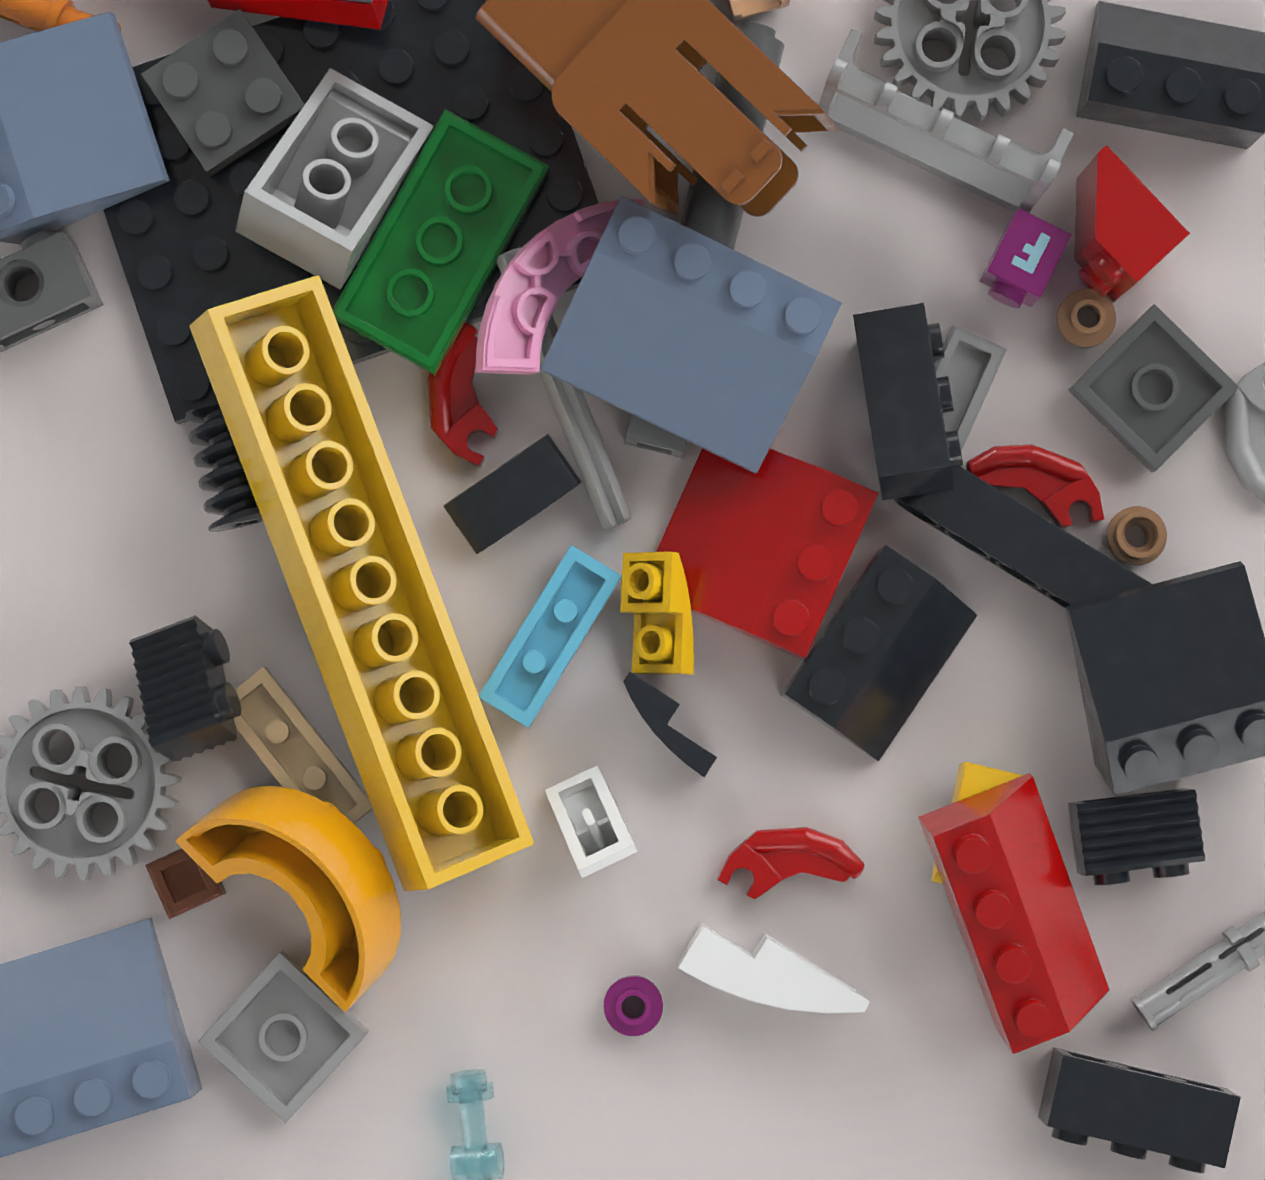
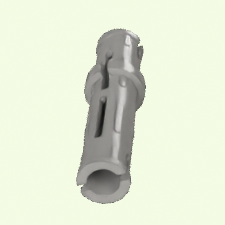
(1192, 980)

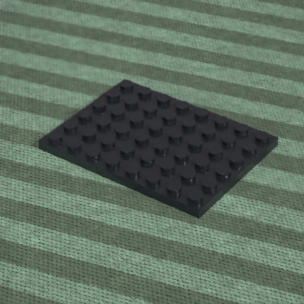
(426, 58)

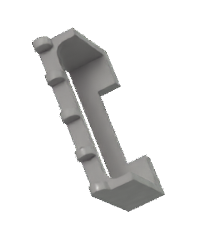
(936, 139)

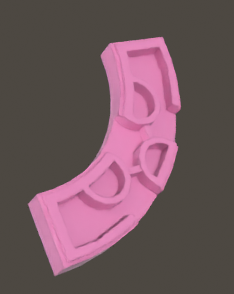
(530, 289)

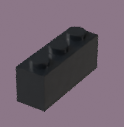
(907, 401)
(1138, 1110)

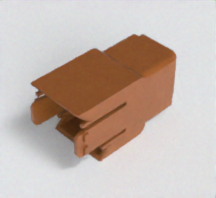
(639, 67)

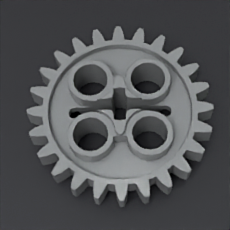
(1018, 33)
(71, 834)

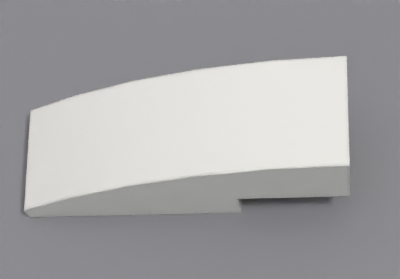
(768, 975)

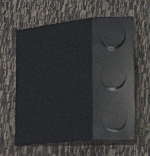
(1172, 677)

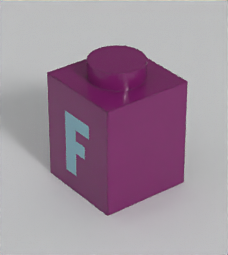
(1024, 260)

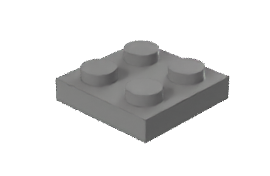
(283, 1036)

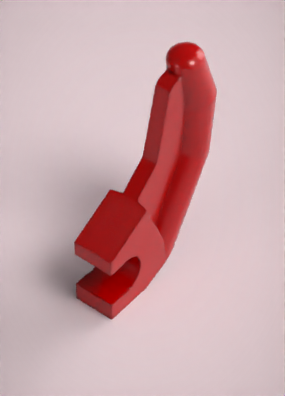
(453, 402)
(1044, 475)
(787, 852)

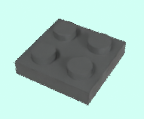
(224, 92)
(1153, 388)

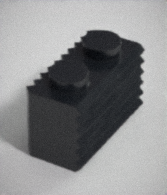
(185, 688)
(1136, 833)

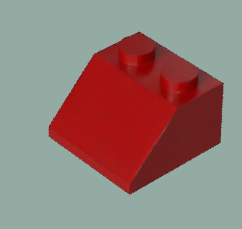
(1119, 227)

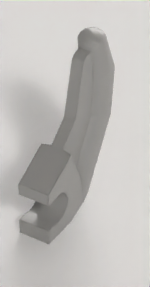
(1247, 431)

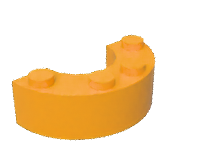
(325, 869)

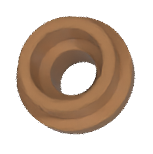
(1073, 331)
(1154, 532)

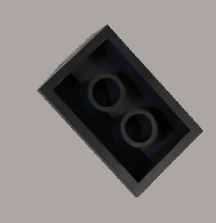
(1174, 76)
(880, 652)

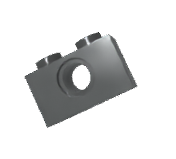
(63, 287)

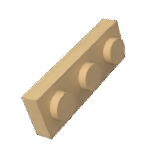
(294, 747)

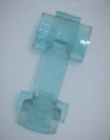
(475, 1157)

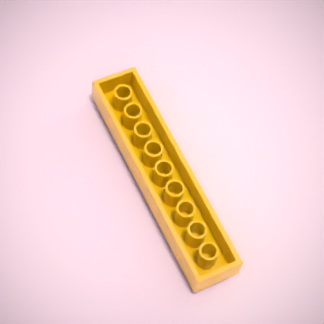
(361, 583)

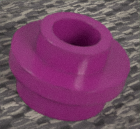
(633, 986)

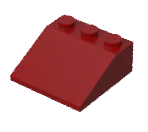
(766, 544)

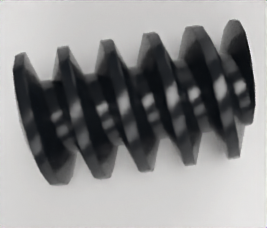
(228, 477)

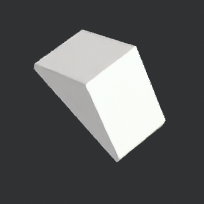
(590, 821)

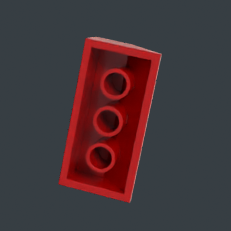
(1016, 911)

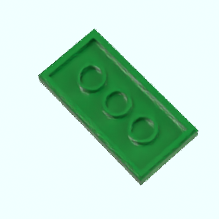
(440, 242)

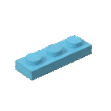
(550, 636)

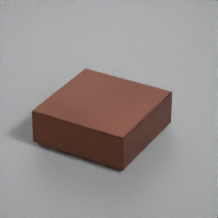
(182, 883)

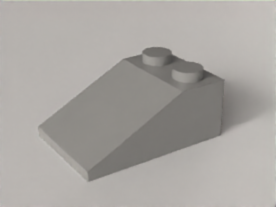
(332, 178)

